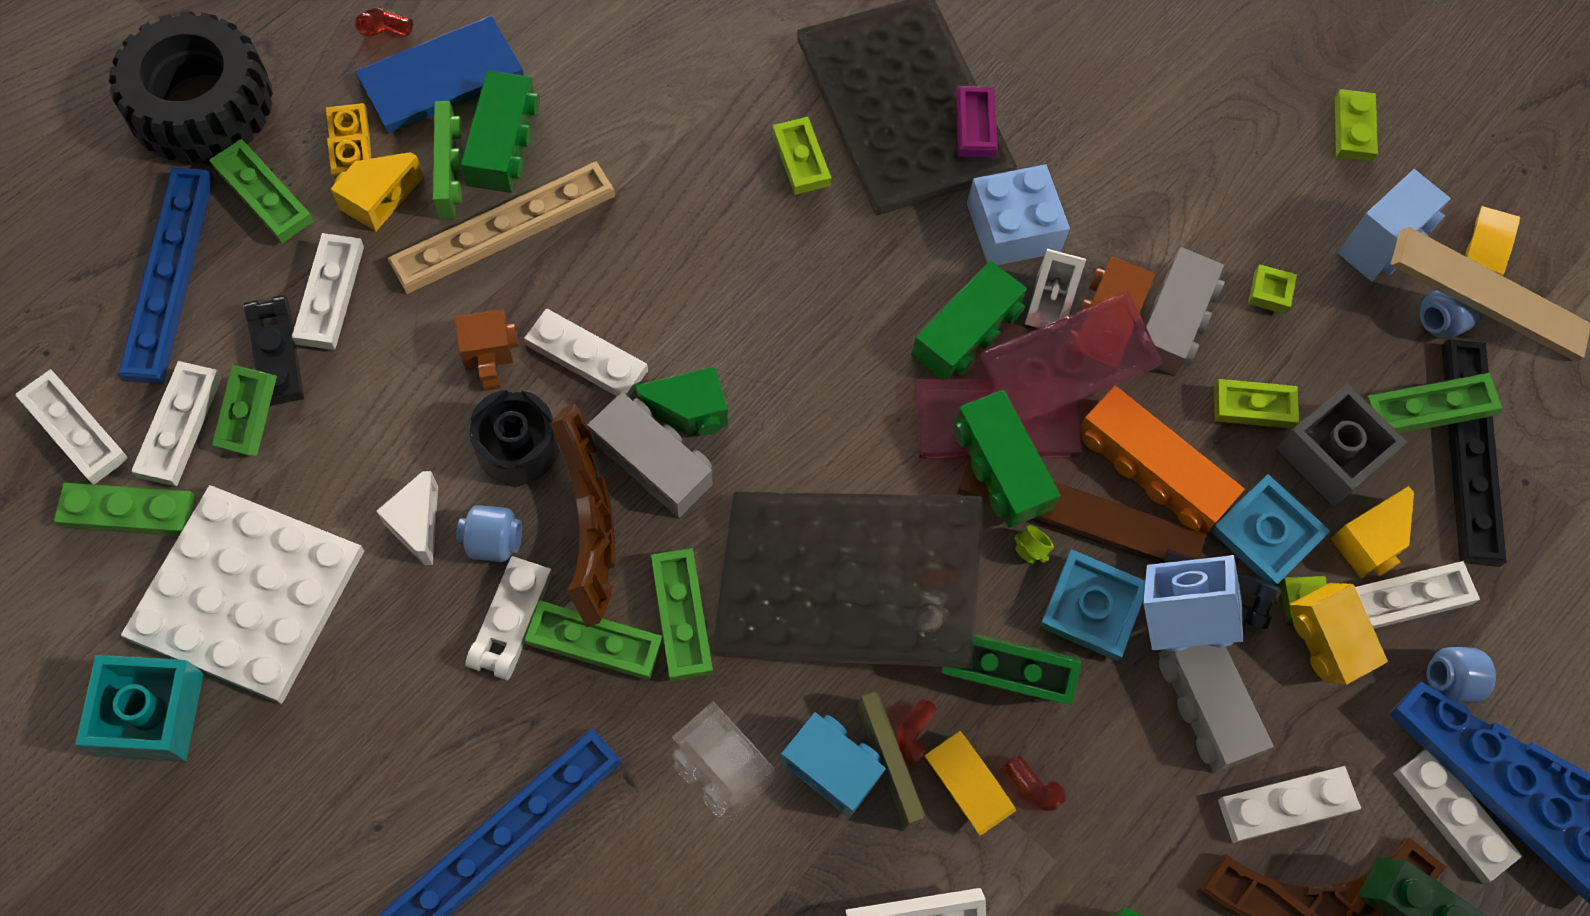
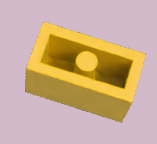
(1337, 633)

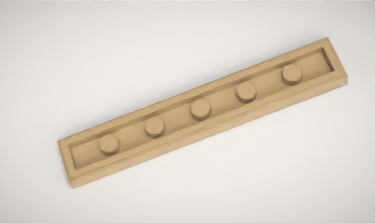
(501, 227)
(1490, 293)

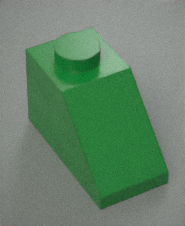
(687, 401)

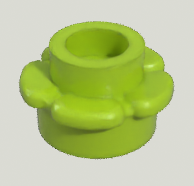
(1033, 545)

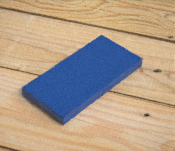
(439, 70)

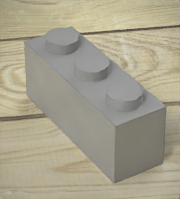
(1182, 307)
(651, 454)
(1215, 705)

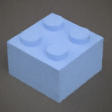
(1411, 204)
(1017, 215)
(1193, 604)

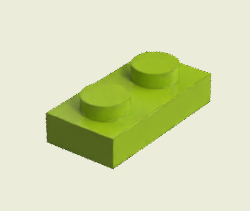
(1356, 125)
(801, 155)
(1256, 403)

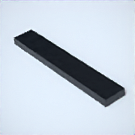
(1474, 467)

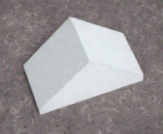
(1054, 288)
(413, 516)

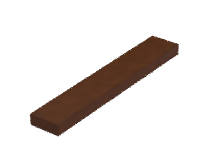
(1106, 522)

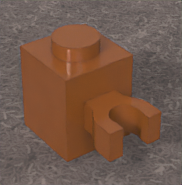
(485, 343)

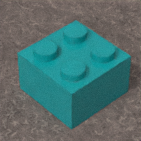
(140, 708)

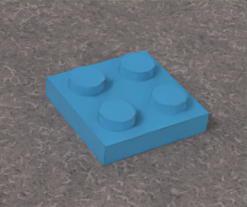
(1270, 531)
(1094, 605)

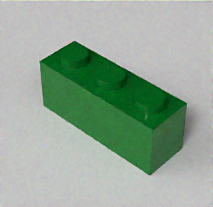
(500, 132)
(970, 322)
(1005, 459)
(1021, 669)

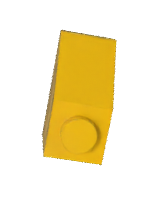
(376, 187)
(1378, 535)

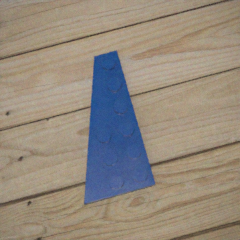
(1521, 783)

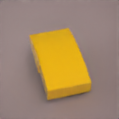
(347, 136)
(1493, 239)
(970, 783)

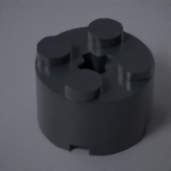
(528, 421)

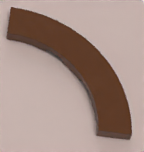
(596, 552)
(1253, 894)

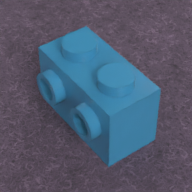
(833, 763)

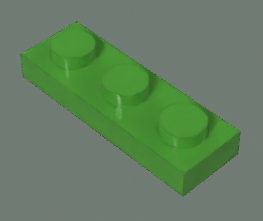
(446, 160)
(261, 191)
(1438, 403)
(124, 509)
(681, 615)
(603, 644)

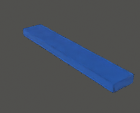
(166, 276)
(509, 831)

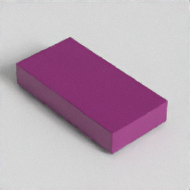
(976, 121)

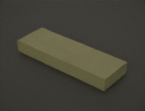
(896, 773)

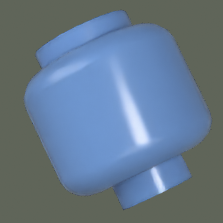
(1446, 316)
(490, 533)
(1462, 674)

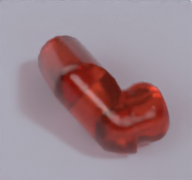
(382, 20)
(911, 728)
(1030, 785)

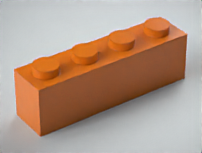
(1159, 461)

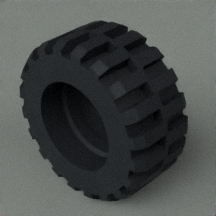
(178, 50)

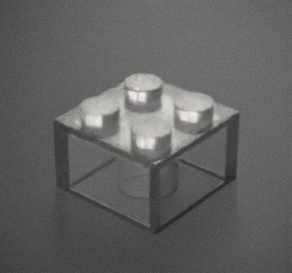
(721, 762)

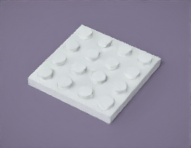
(244, 593)

